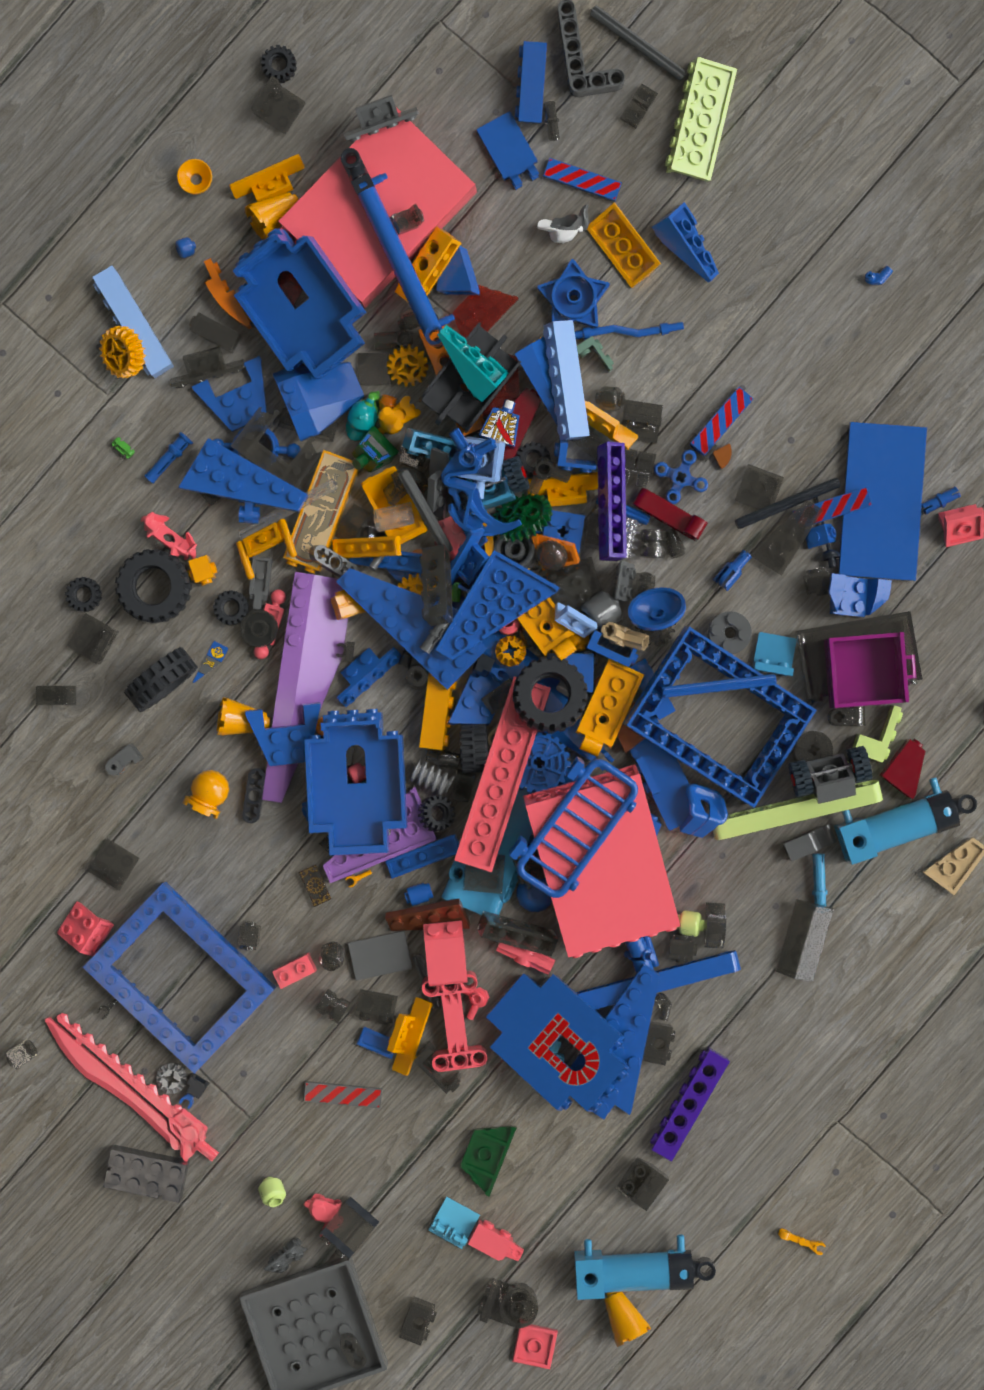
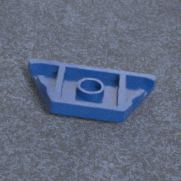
(469, 707)

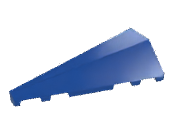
(536, 366)

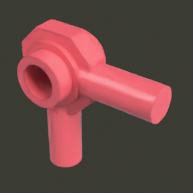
(478, 998)

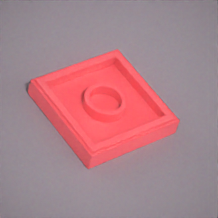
(535, 1346)

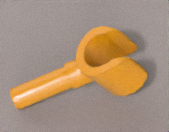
(358, 877)

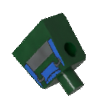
(373, 451)

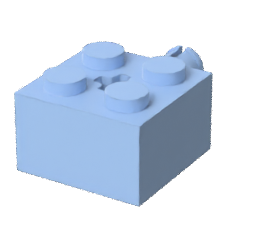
(491, 467)

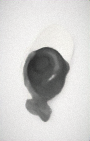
(565, 229)

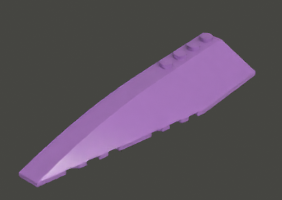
(306, 663)

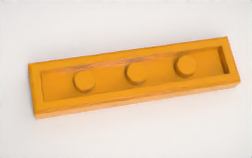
(367, 547)

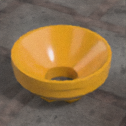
(190, 168)

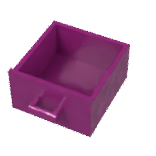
(867, 670)

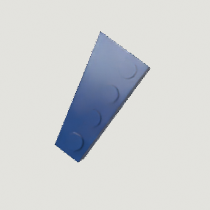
(532, 82)

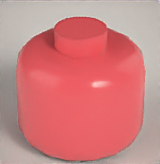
(356, 773)

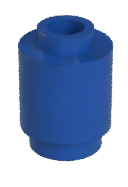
(418, 894)

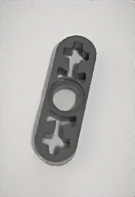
(325, 562)

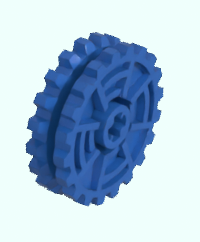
(554, 768)

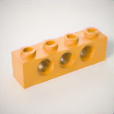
(436, 261)

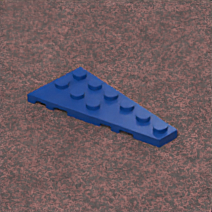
(233, 477)

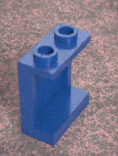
(594, 647)

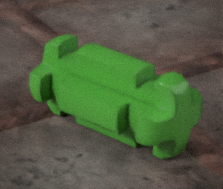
(123, 448)

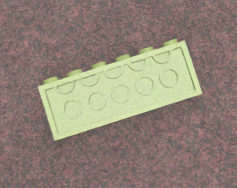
(701, 119)

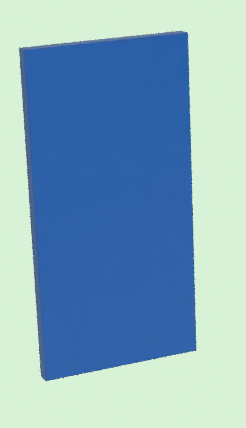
(885, 536)

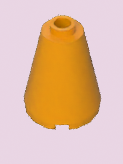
(268, 212)
(233, 718)
(624, 1318)

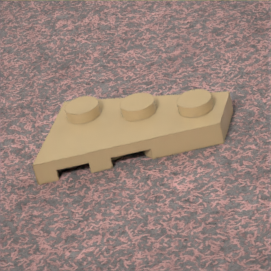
(956, 866)

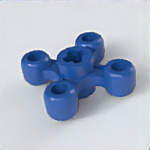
(673, 473)

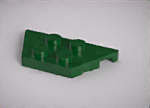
(486, 1155)

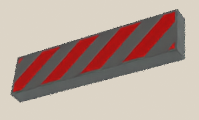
(342, 1094)

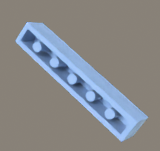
(128, 314)
(566, 380)

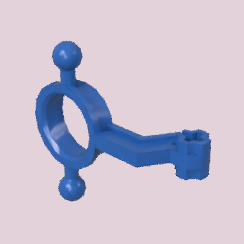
(249, 512)

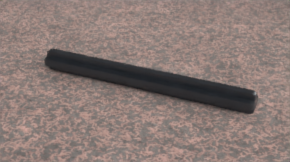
(787, 503)

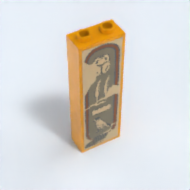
(320, 519)

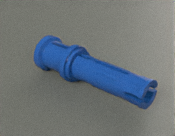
(174, 450)

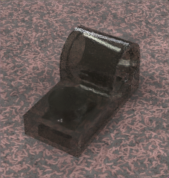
(56, 695)

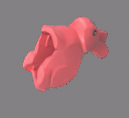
(322, 1208)

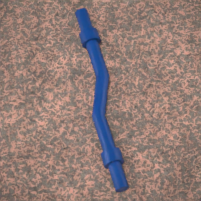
(663, 328)

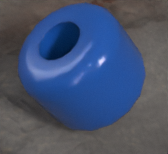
(185, 247)

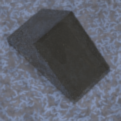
(352, 522)

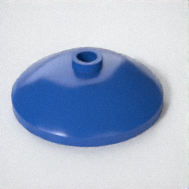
(656, 609)

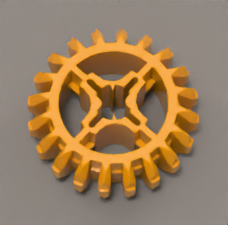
(122, 351)

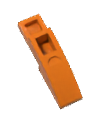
(226, 300)

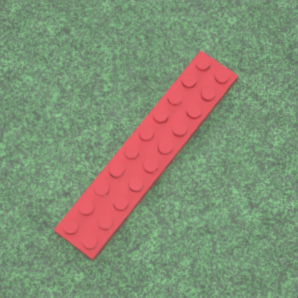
(499, 784)

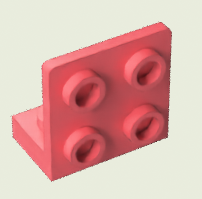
(84, 930)

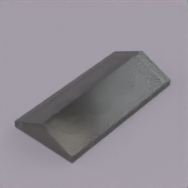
(804, 940)

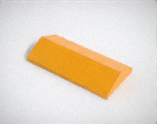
(623, 245)

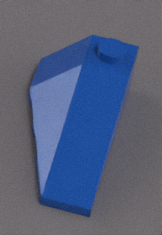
(680, 235)

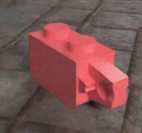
(494, 1242)

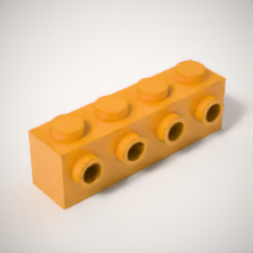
(436, 715)

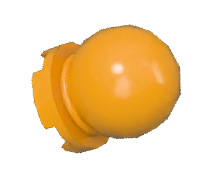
(208, 791)

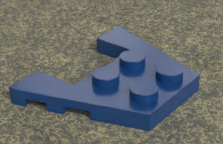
(240, 404)
(284, 743)

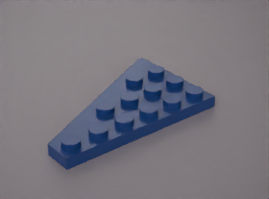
(495, 600)

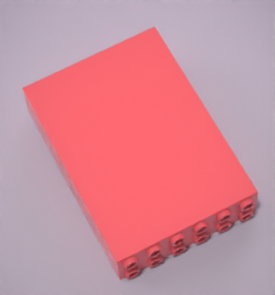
(339, 224)
(623, 885)

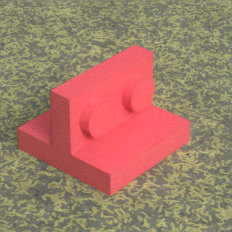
(962, 525)

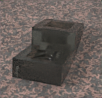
(639, 106)

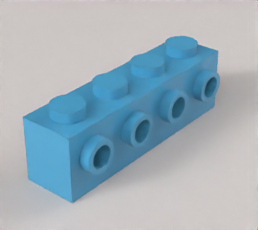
(423, 442)

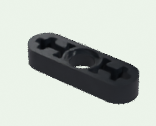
(250, 780)

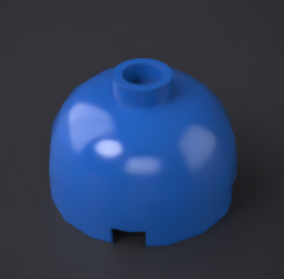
(533, 899)

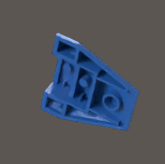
(318, 401)

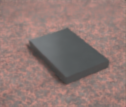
(380, 955)

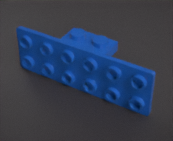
(663, 780)

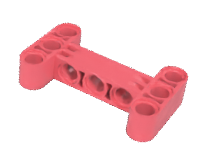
(455, 1027)

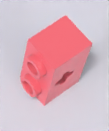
(294, 970)

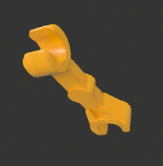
(786, 1235)

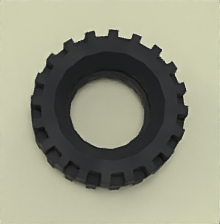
(160, 679)

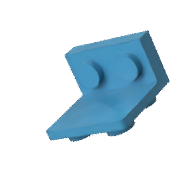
(774, 654)

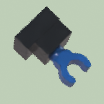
(484, 666)
(196, 1089)

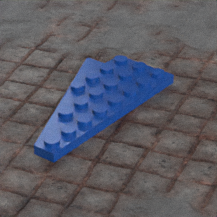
(401, 616)
(632, 1019)

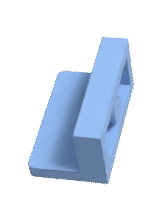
(574, 620)

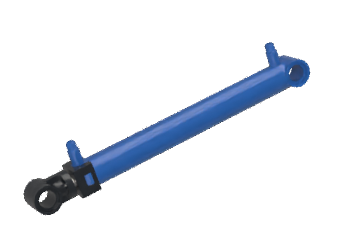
(392, 246)

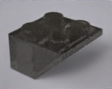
(642, 1183)

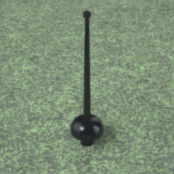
(830, 554)

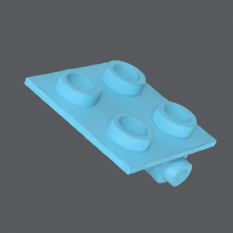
(454, 1222)

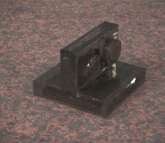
(642, 419)

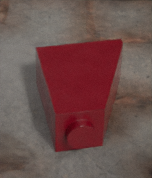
(905, 768)

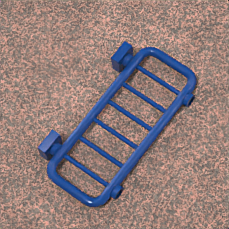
(575, 770)

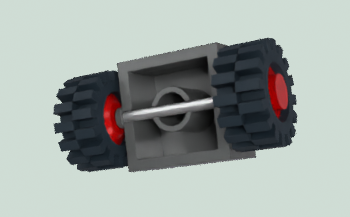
(831, 776)

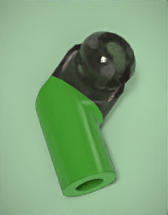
(456, 592)

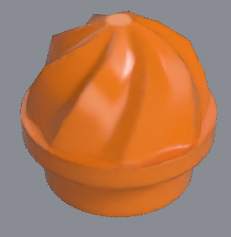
(386, 401)

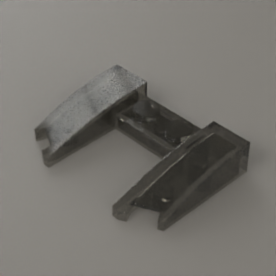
(250, 448)

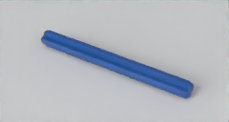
(721, 685)

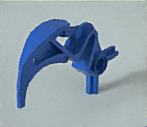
(462, 465)

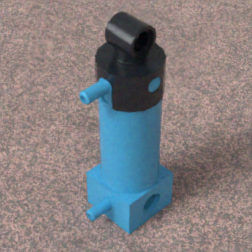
(902, 824)
(637, 1271)

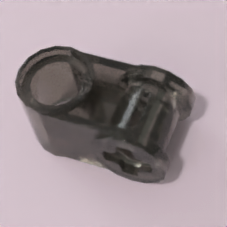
(849, 716)

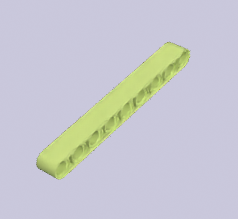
(794, 811)

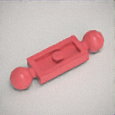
(278, 597)

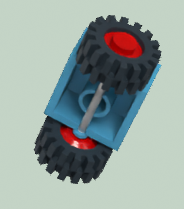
(503, 491)

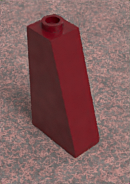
(526, 408)

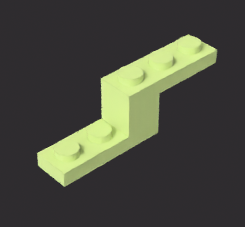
(879, 749)

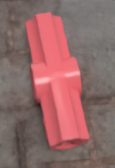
(527, 958)

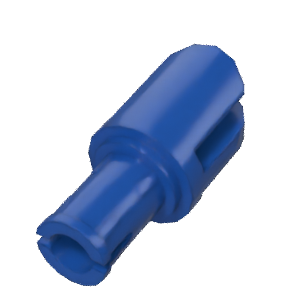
(732, 571)

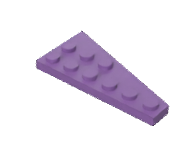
(400, 842)

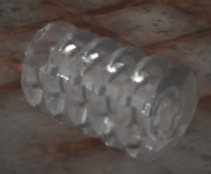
(631, 530)

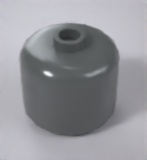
(602, 609)

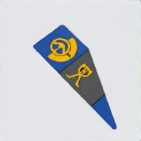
(213, 658)

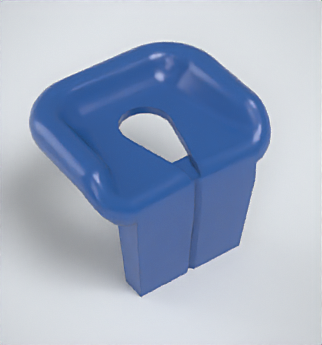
(699, 822)

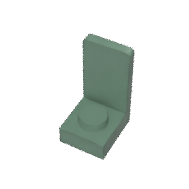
(584, 349)

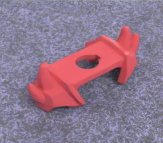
(155, 527)

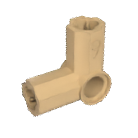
(624, 636)

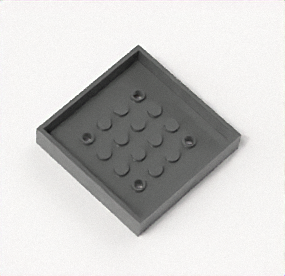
(311, 1327)

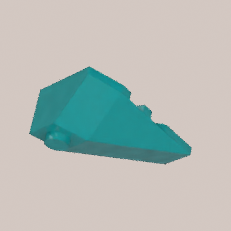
(477, 371)

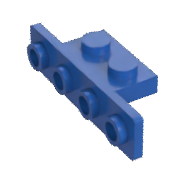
(469, 559)
(364, 672)

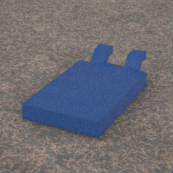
(508, 149)

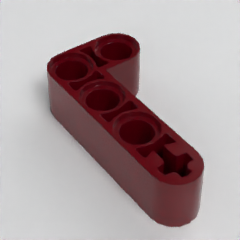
(669, 514)

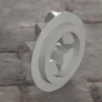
(179, 1075)

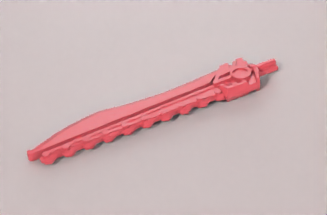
(187, 1129)

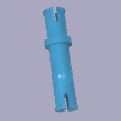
(819, 879)

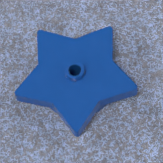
(574, 282)

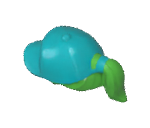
(362, 417)

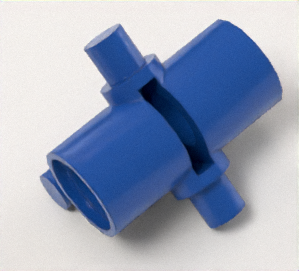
(641, 953)

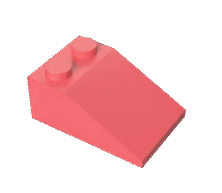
(445, 953)

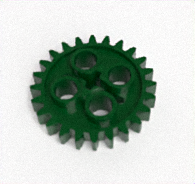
(530, 510)

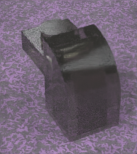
(396, 491)
(714, 925)

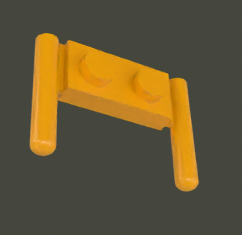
(263, 540)

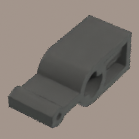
(809, 842)

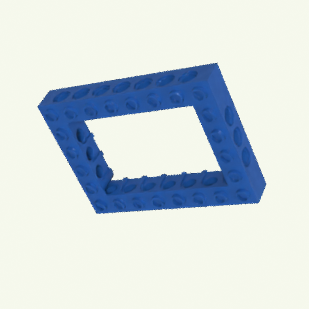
(774, 752)
(213, 942)

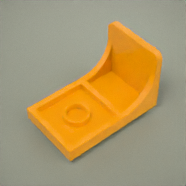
(374, 489)

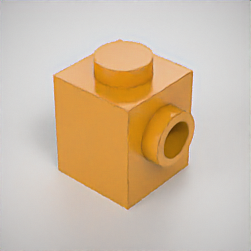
(202, 570)

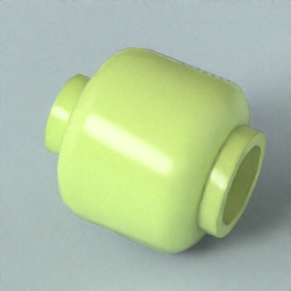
(690, 923)
(272, 1191)

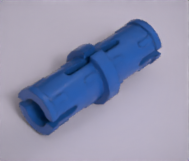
(940, 500)

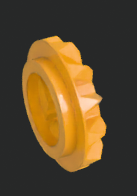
(505, 658)

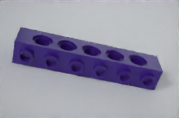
(612, 501)
(670, 1148)

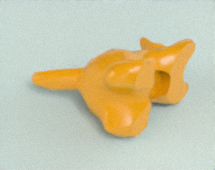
(393, 419)

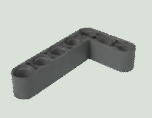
(576, 57)

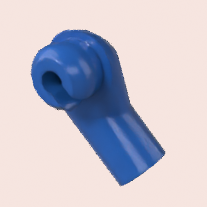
(878, 278)

